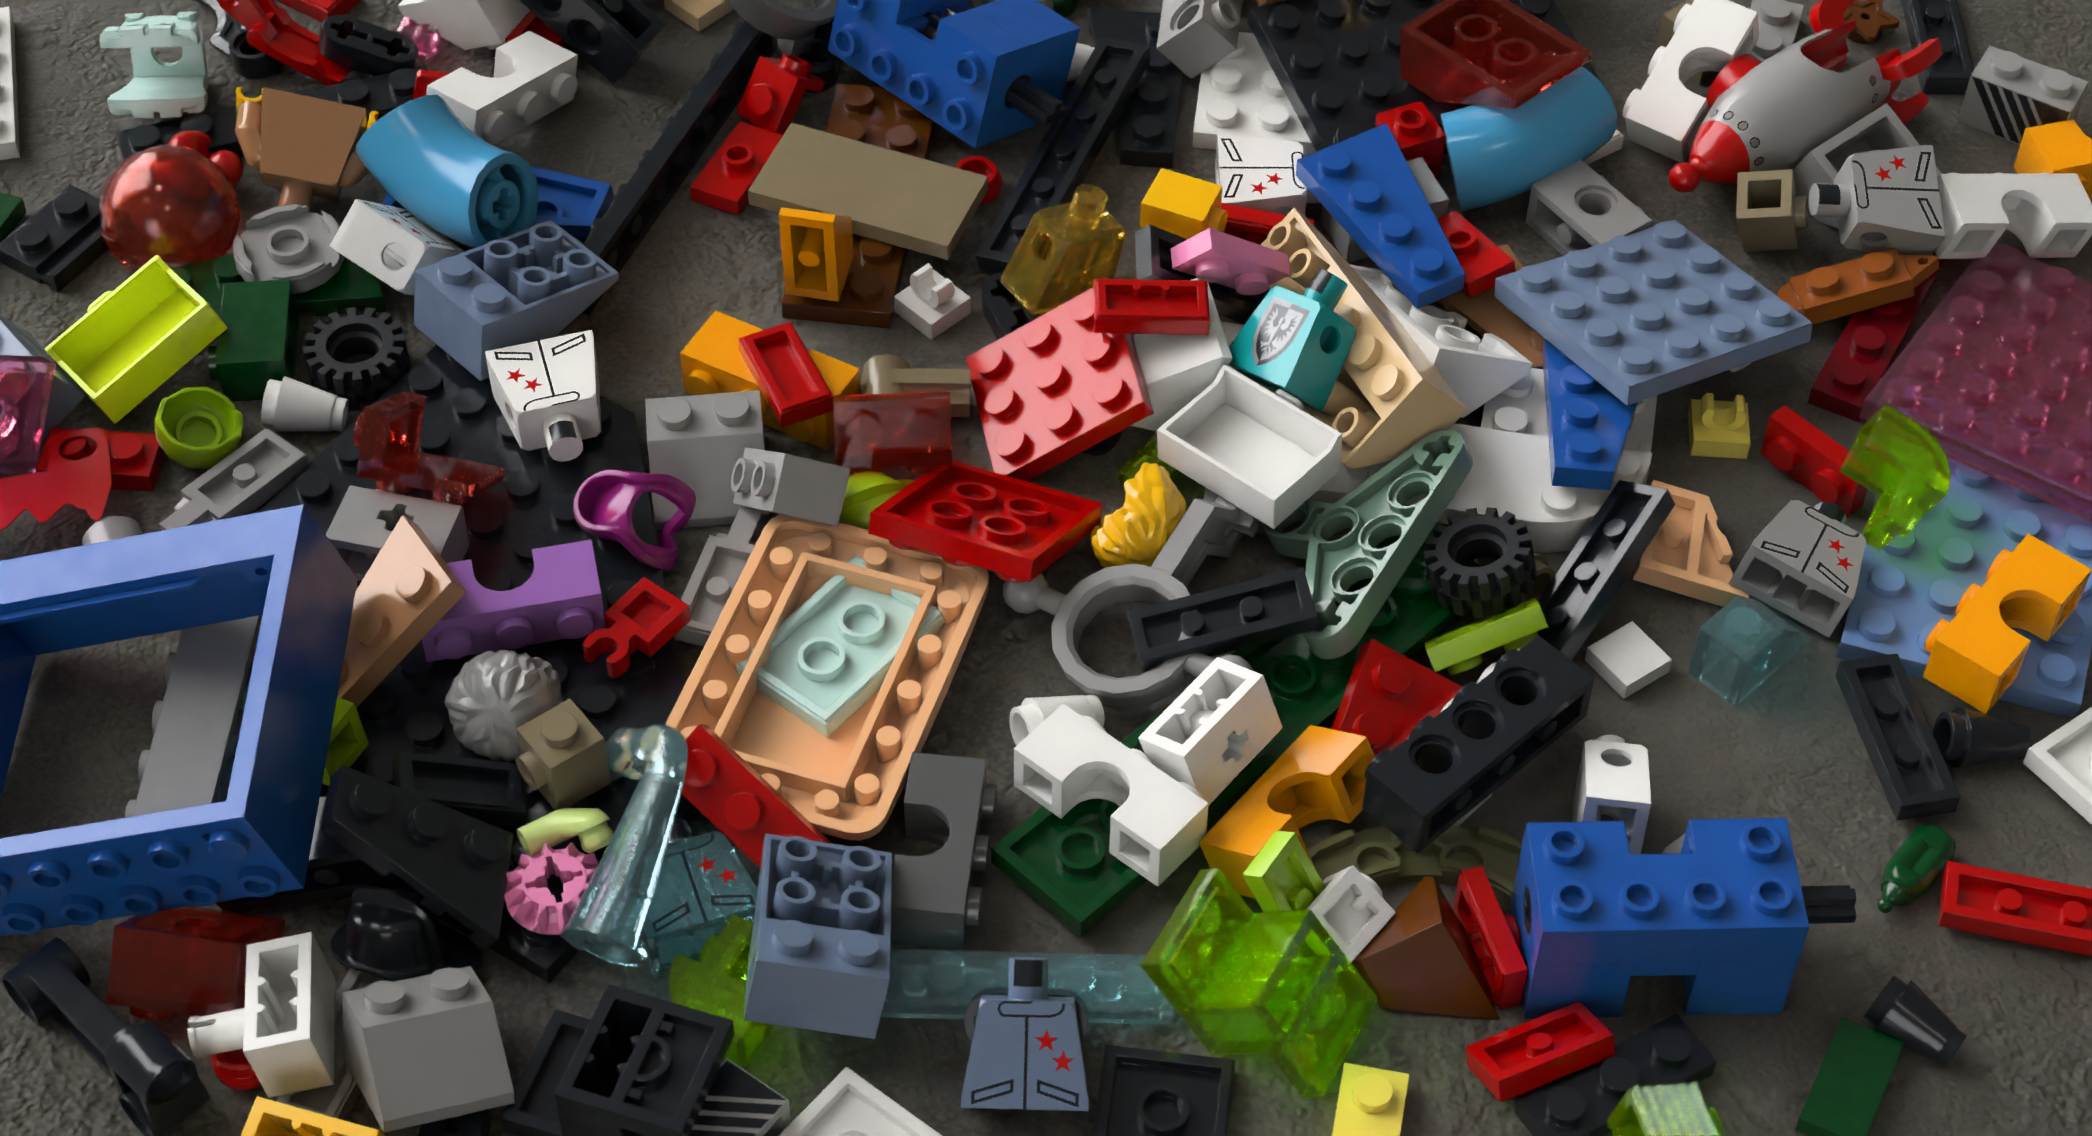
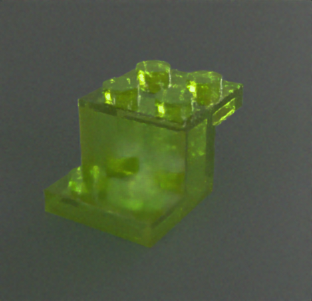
(1260, 982)

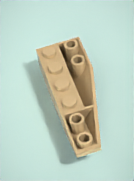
(1387, 386)

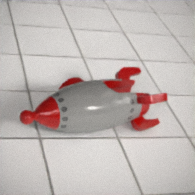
(1795, 101)

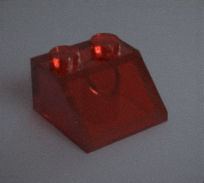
(184, 960)

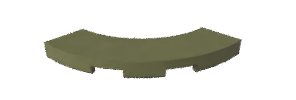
(1392, 862)

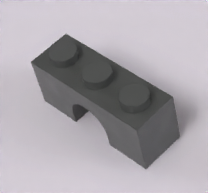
(936, 892)

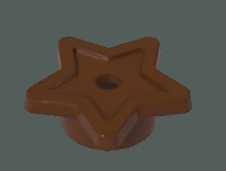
(1870, 21)

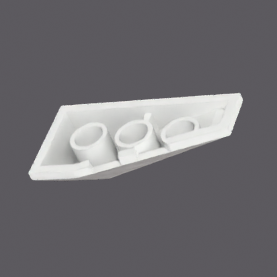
(1471, 366)

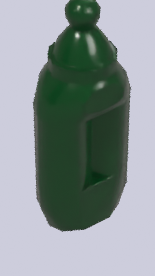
(1915, 866)

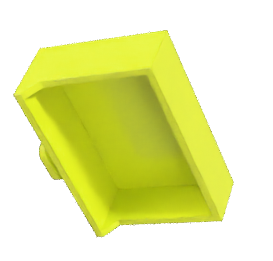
(135, 338)

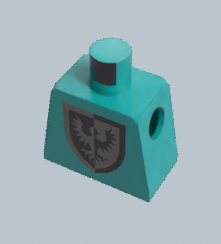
(1296, 341)

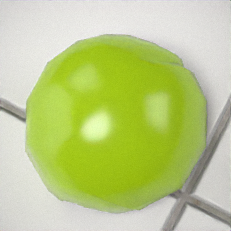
(198, 427)

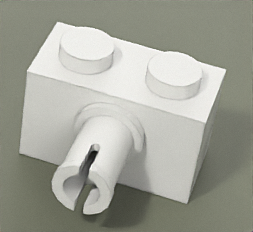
(285, 1019)

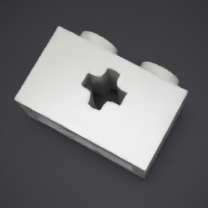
(1213, 728)

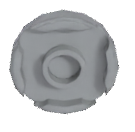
(288, 245)

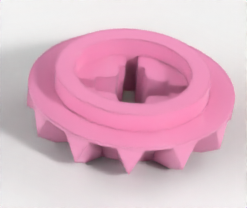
(528, 894)

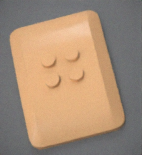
(858, 772)

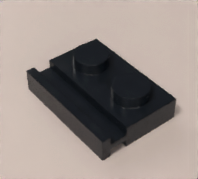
(57, 239)

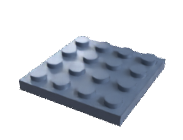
(1652, 311)

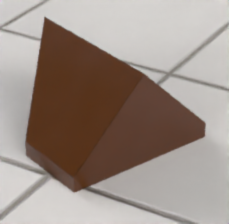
(1425, 960)

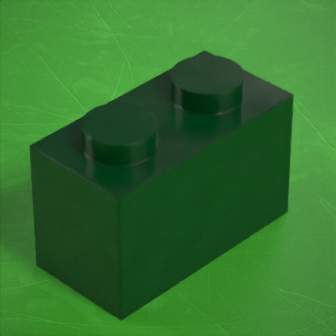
(258, 339)

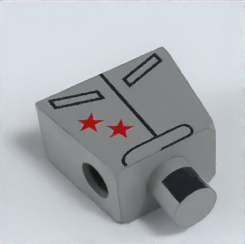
(1885, 201)
(1805, 564)

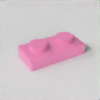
(1230, 262)

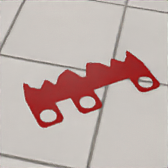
(74, 482)

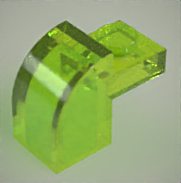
(1901, 466)
(719, 986)

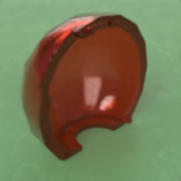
(168, 206)

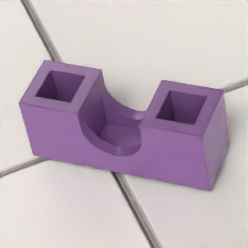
(552, 605)

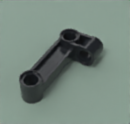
(150, 1071)

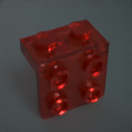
(893, 431)
(390, 454)

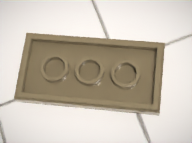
(882, 190)

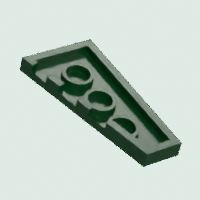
(346, 288)

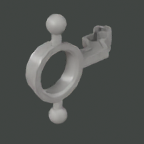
(1206, 528)

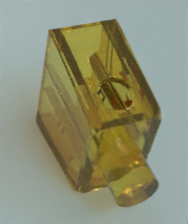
(1065, 251)

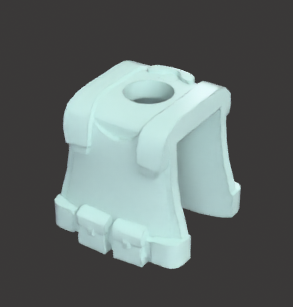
(157, 84)

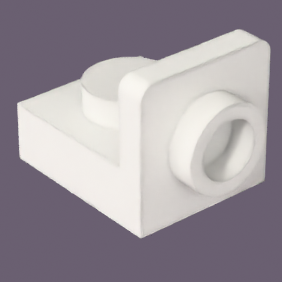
(1351, 910)

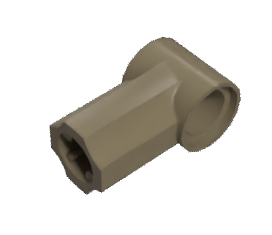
(894, 375)

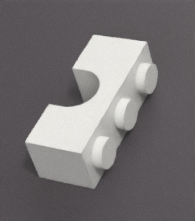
(1706, 38)
(527, 84)
(2041, 209)
(1077, 761)

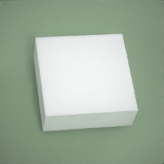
(1628, 659)

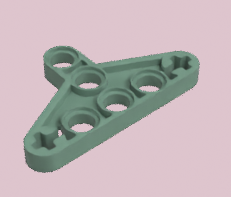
(1374, 513)

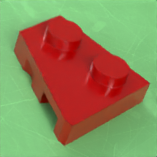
(1390, 696)

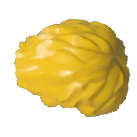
(1143, 523)

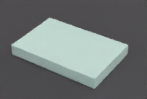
(838, 650)

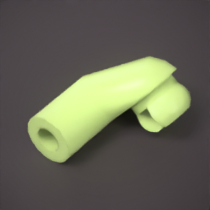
(565, 824)

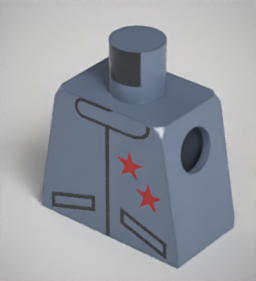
(1026, 1047)

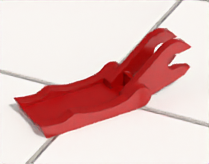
(284, 39)

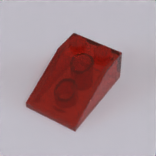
(1485, 53)

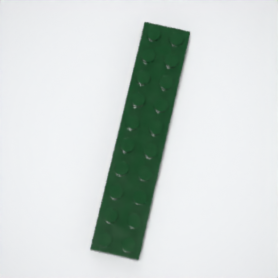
(1069, 859)

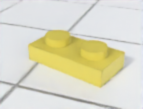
(1370, 1102)

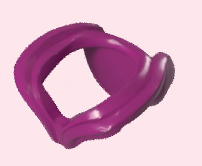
(606, 507)

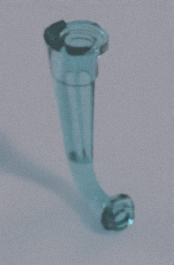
(622, 887)

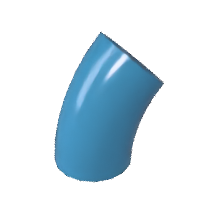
(1507, 150)
(449, 173)

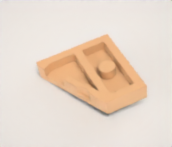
(1689, 551)

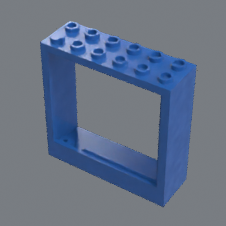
(157, 584)

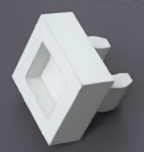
(931, 302)

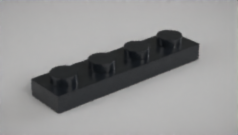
(1601, 563)

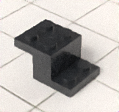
(621, 1073)

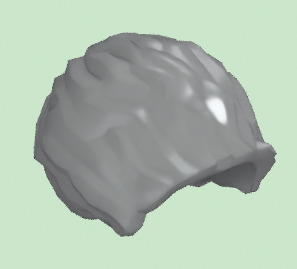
(496, 697)

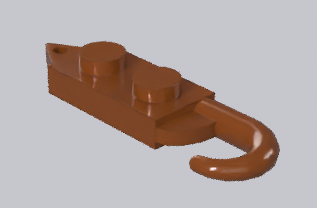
(1857, 284)

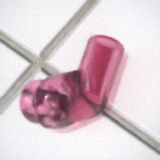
(424, 40)

